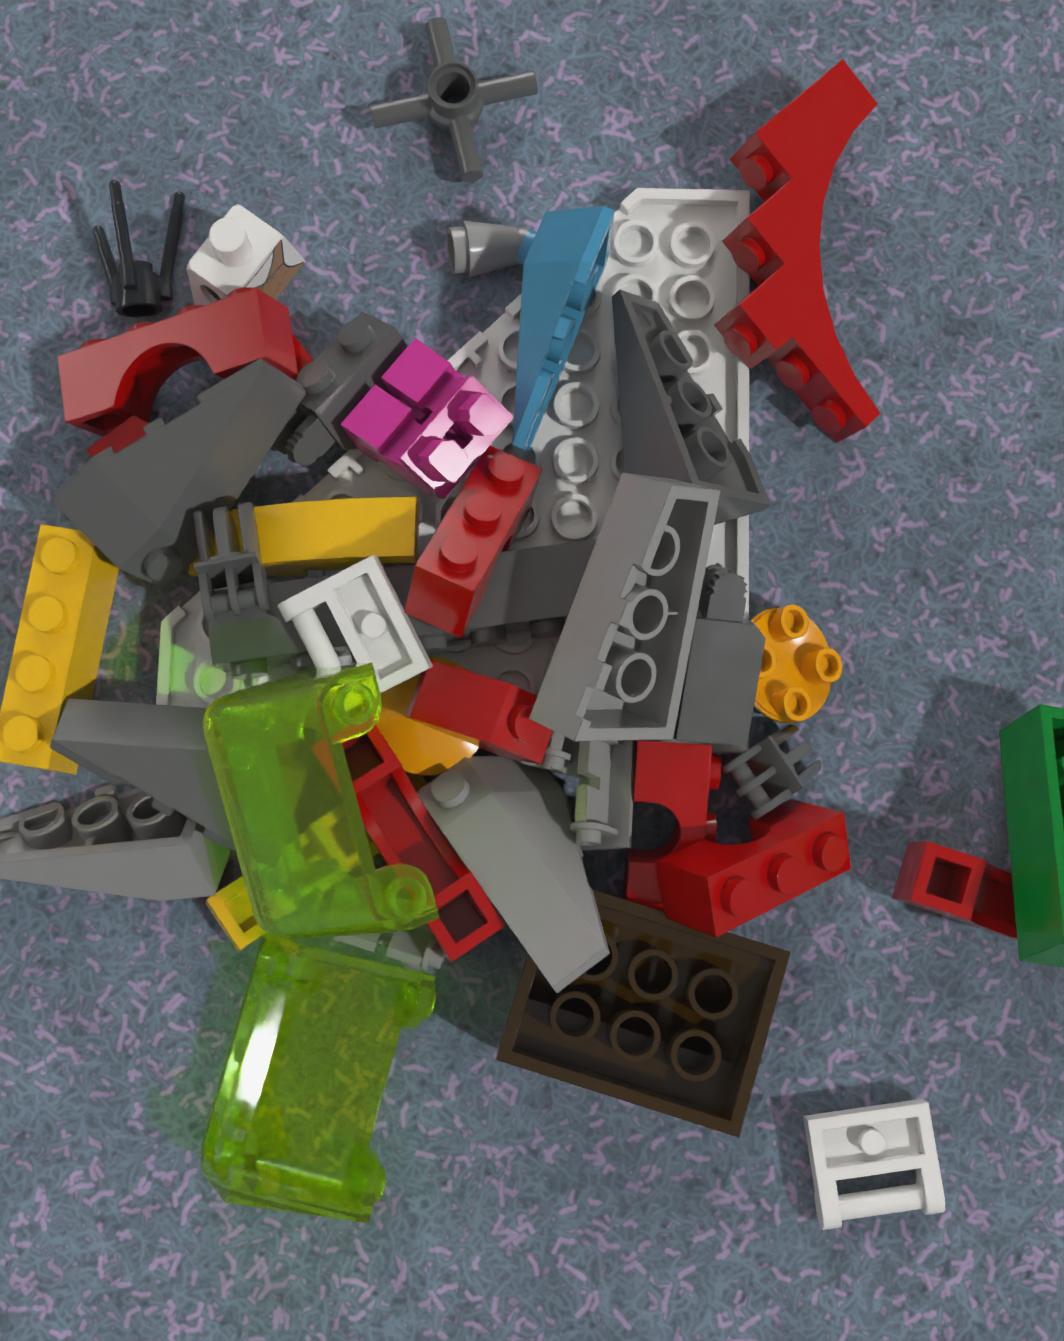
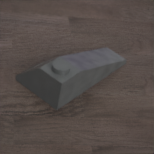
(670, 418)
(144, 496)
(151, 749)

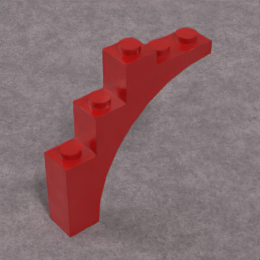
(779, 248)

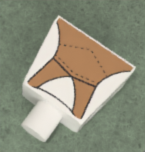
(240, 255)

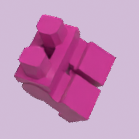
(430, 424)

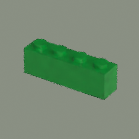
(1035, 824)

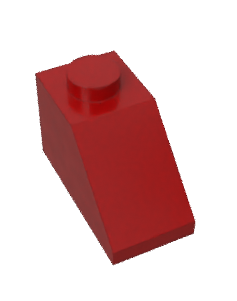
(479, 712)

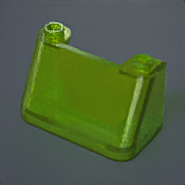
(297, 808)
(310, 1078)

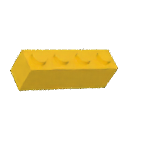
(55, 645)

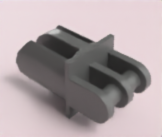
(230, 565)
(768, 773)

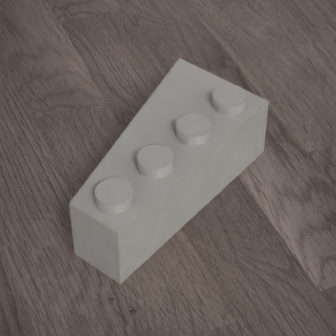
(632, 617)

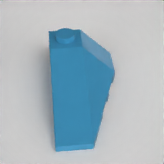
(558, 284)

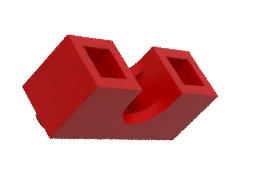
(466, 545)
(679, 779)
(727, 885)

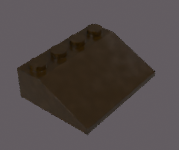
(656, 1021)

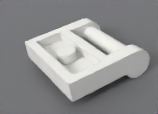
(368, 618)
(868, 1144)

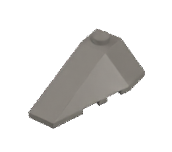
(518, 844)
(112, 848)

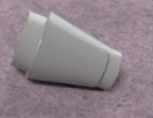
(483, 247)

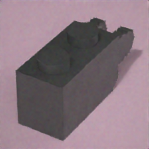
(336, 386)
(721, 665)

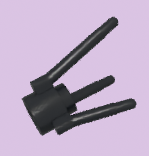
(135, 286)

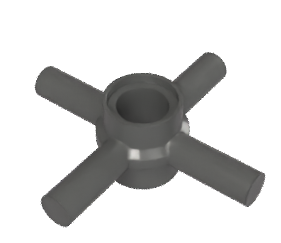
(448, 80)

